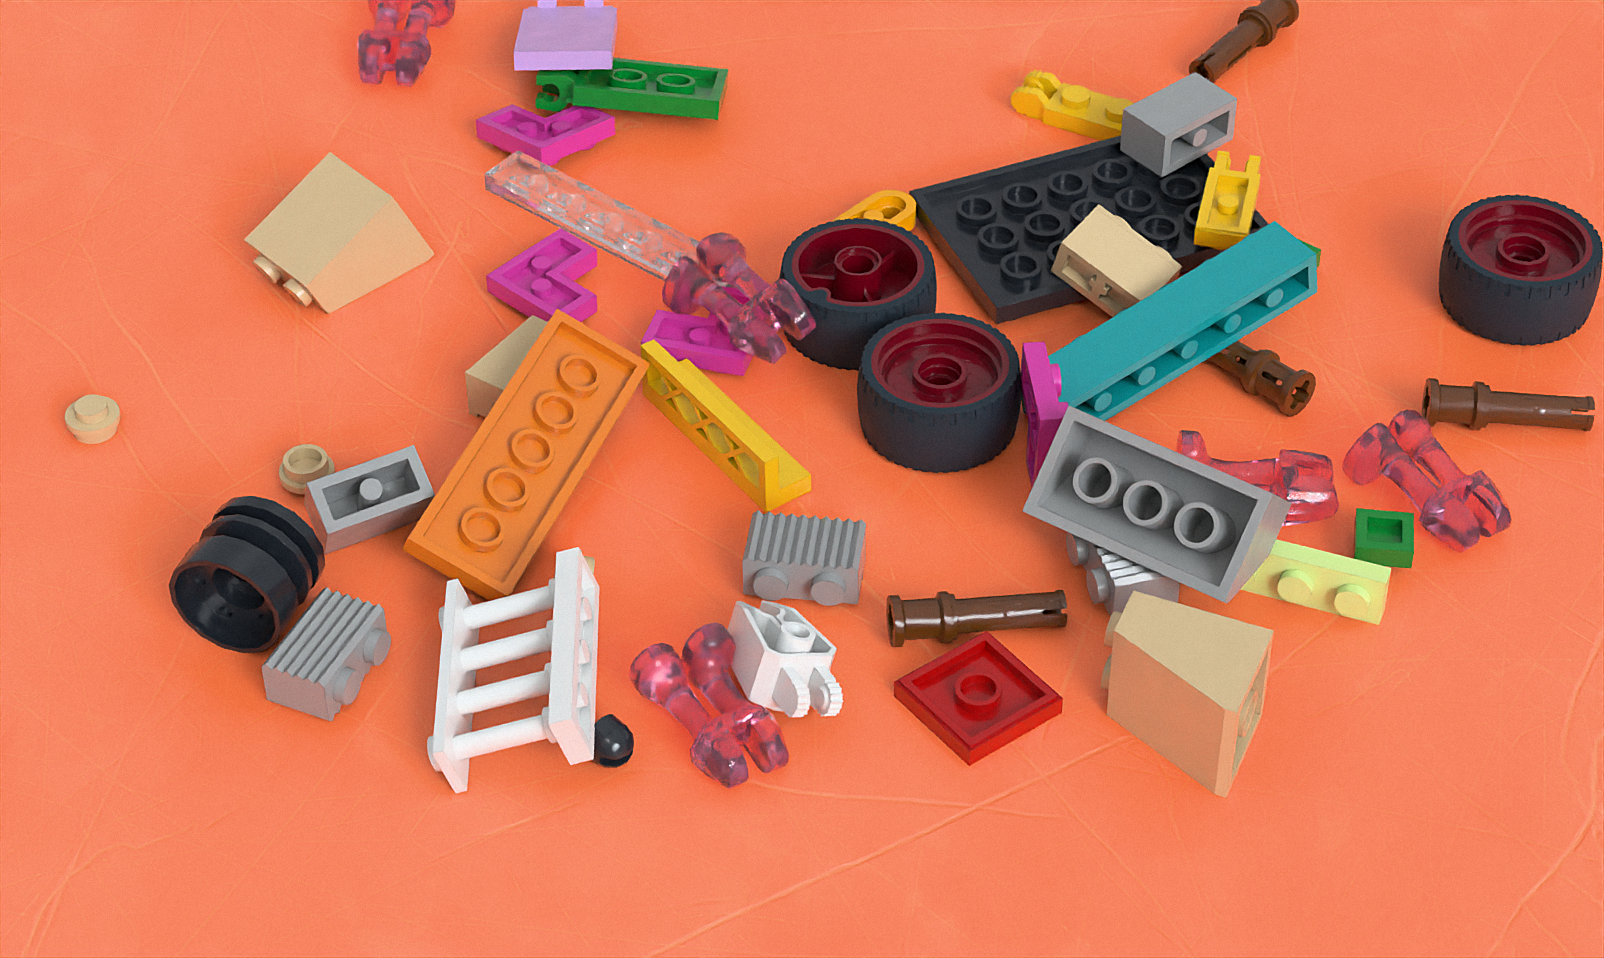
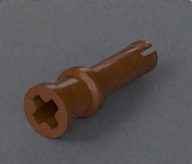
(1255, 28)
(1262, 370)
(1479, 406)
(947, 616)

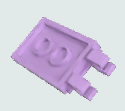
(566, 37)

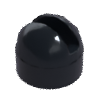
(612, 742)

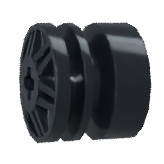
(247, 574)

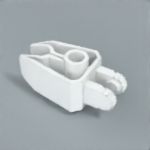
(783, 660)

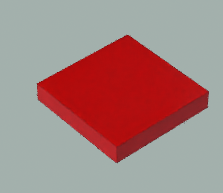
(978, 697)

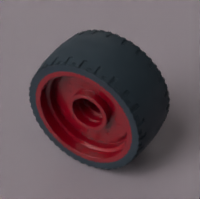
(1520, 269)
(855, 282)
(939, 392)

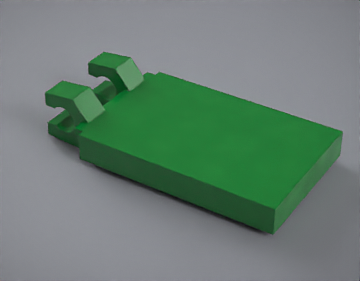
(637, 88)

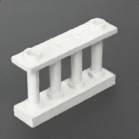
(567, 678)

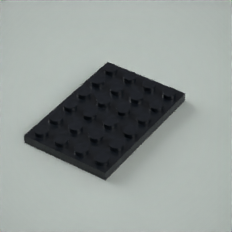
(1010, 220)

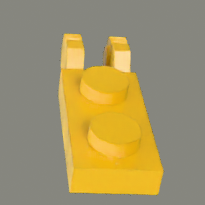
(1069, 106)
(1227, 203)

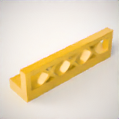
(722, 430)

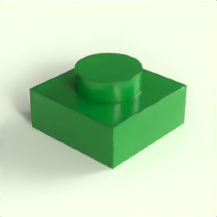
(1384, 537)

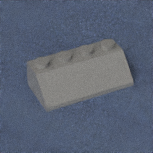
(1155, 506)

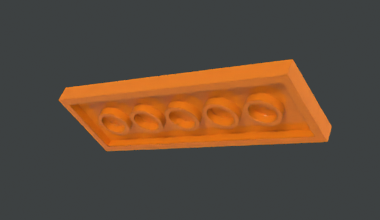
(527, 458)

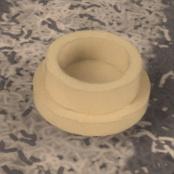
(93, 418)
(304, 465)

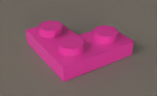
(548, 137)
(545, 277)
(699, 339)
(1040, 394)

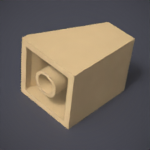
(336, 238)
(1187, 684)

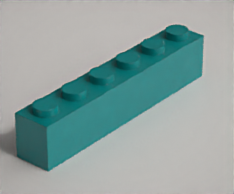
(1185, 322)

